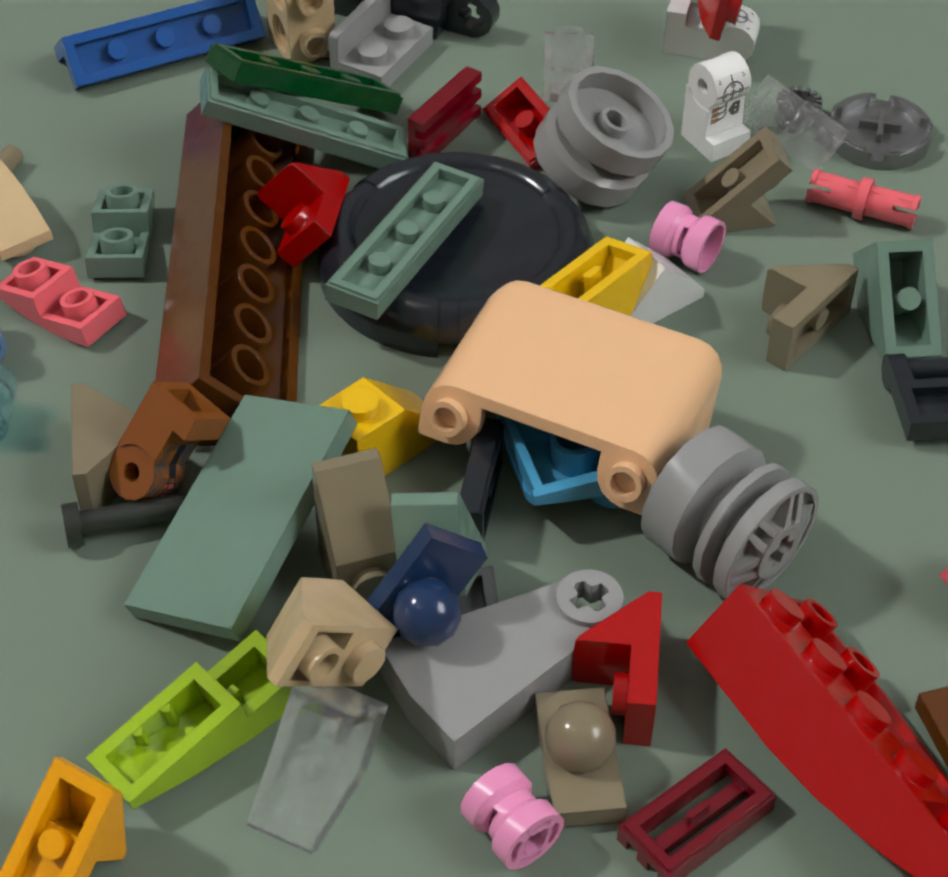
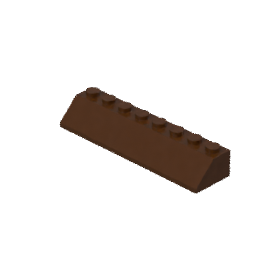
(228, 292)

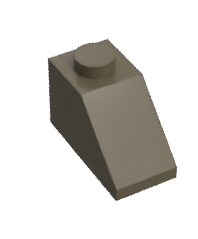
(354, 519)

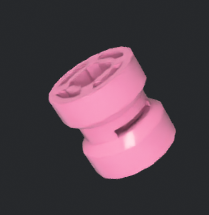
(687, 236)
(514, 819)

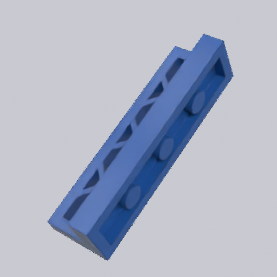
(157, 39)

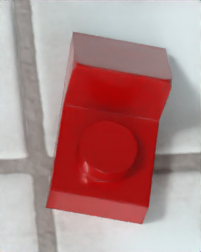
(308, 203)
(625, 655)

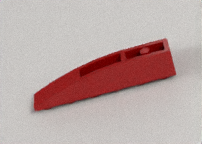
(829, 722)

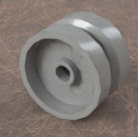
(603, 136)

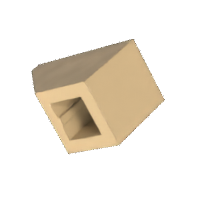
(326, 637)

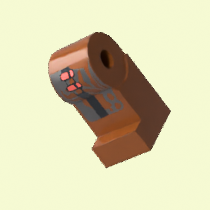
(161, 440)

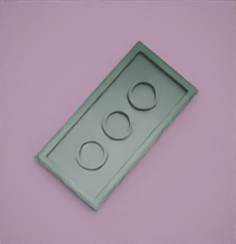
(240, 517)

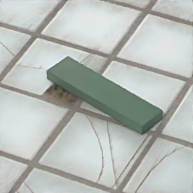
(302, 121)
(404, 241)

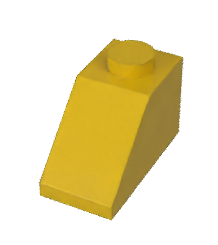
(385, 420)

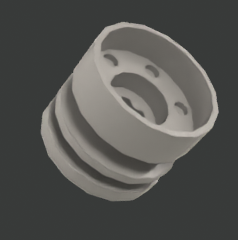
(728, 511)

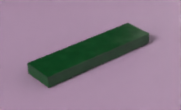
(303, 78)

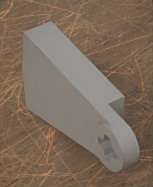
(495, 663)

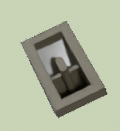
(95, 435)

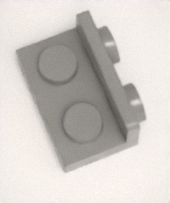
(377, 42)

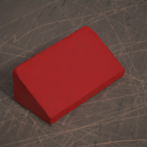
(517, 116)

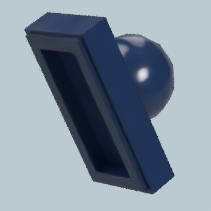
(425, 584)

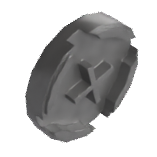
(882, 131)

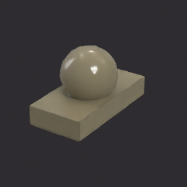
(580, 756)

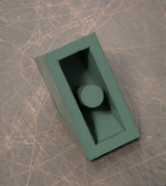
(899, 297)

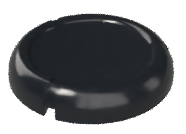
(514, 232)

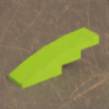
(192, 724)

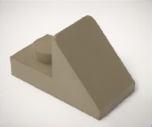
(738, 184)
(804, 306)

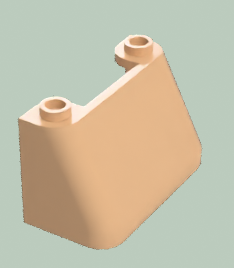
(582, 377)

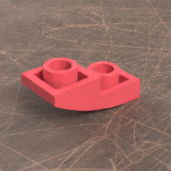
(57, 302)

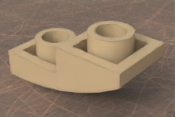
(20, 220)

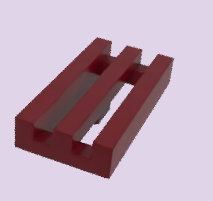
(445, 114)
(655, 852)

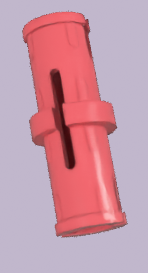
(863, 198)

